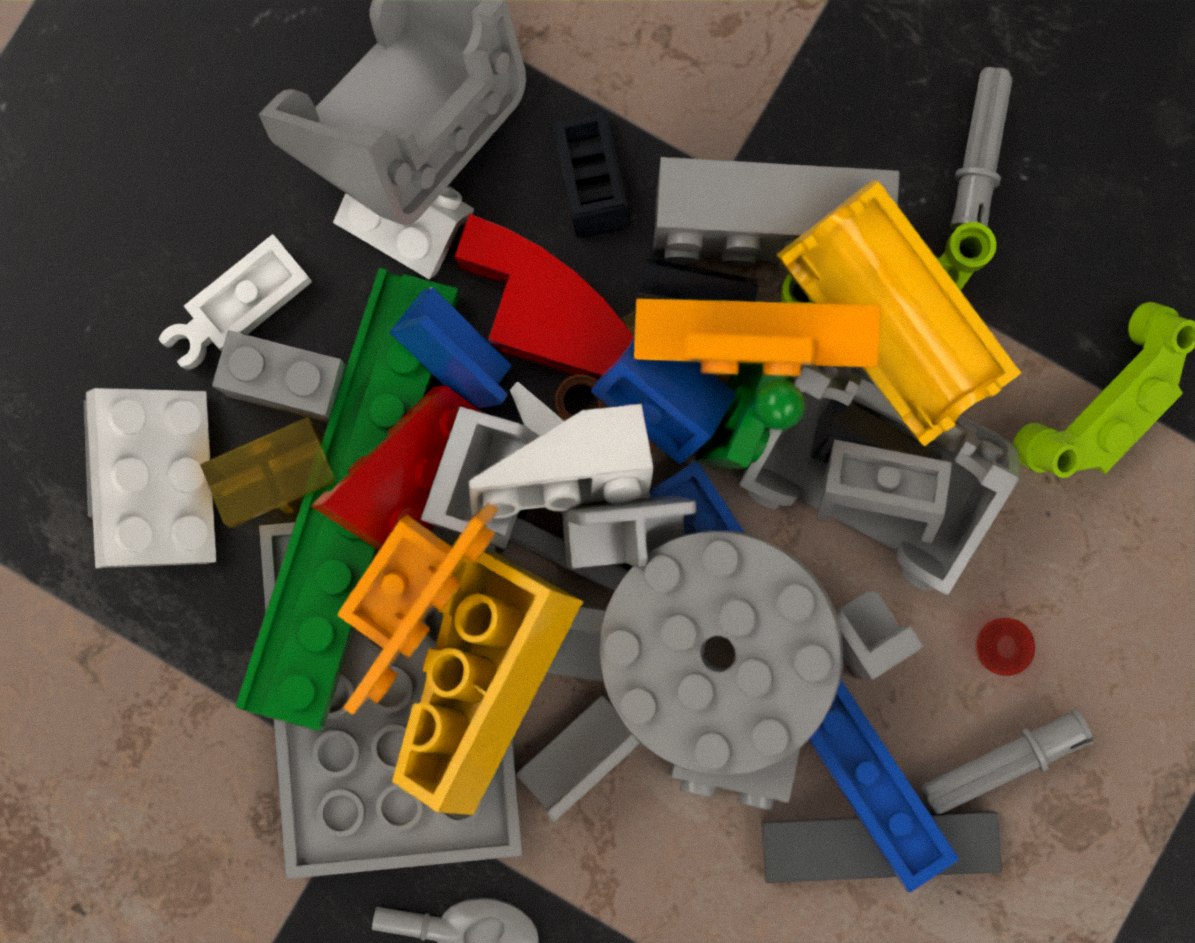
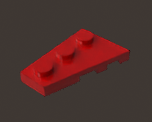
(397, 472)

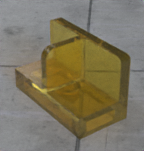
(268, 473)

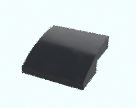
(688, 282)

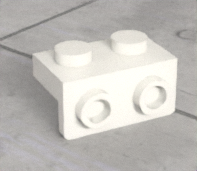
(416, 245)

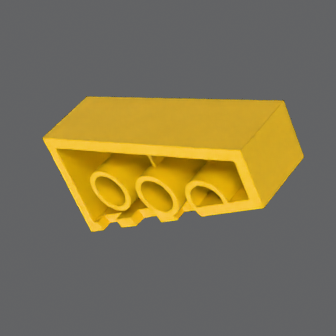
(480, 680)

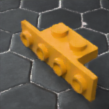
(757, 333)
(400, 589)

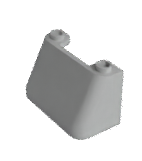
(409, 106)
(980, 478)

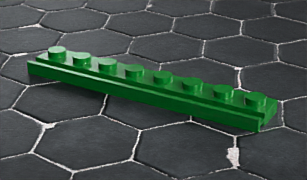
(301, 635)

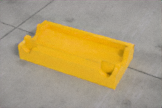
(932, 341)

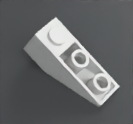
(579, 461)

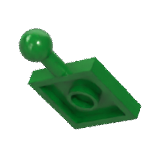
(757, 404)

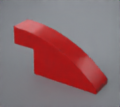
(546, 306)

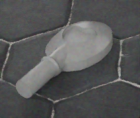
(464, 922)

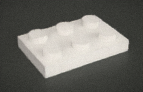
(148, 477)

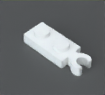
(238, 300)

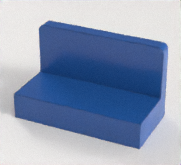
(452, 349)
(676, 400)

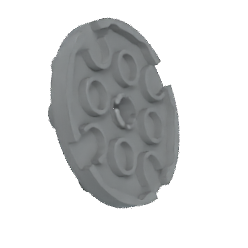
(782, 641)

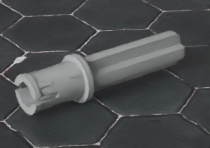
(979, 173)
(1008, 762)

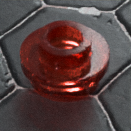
(988, 652)

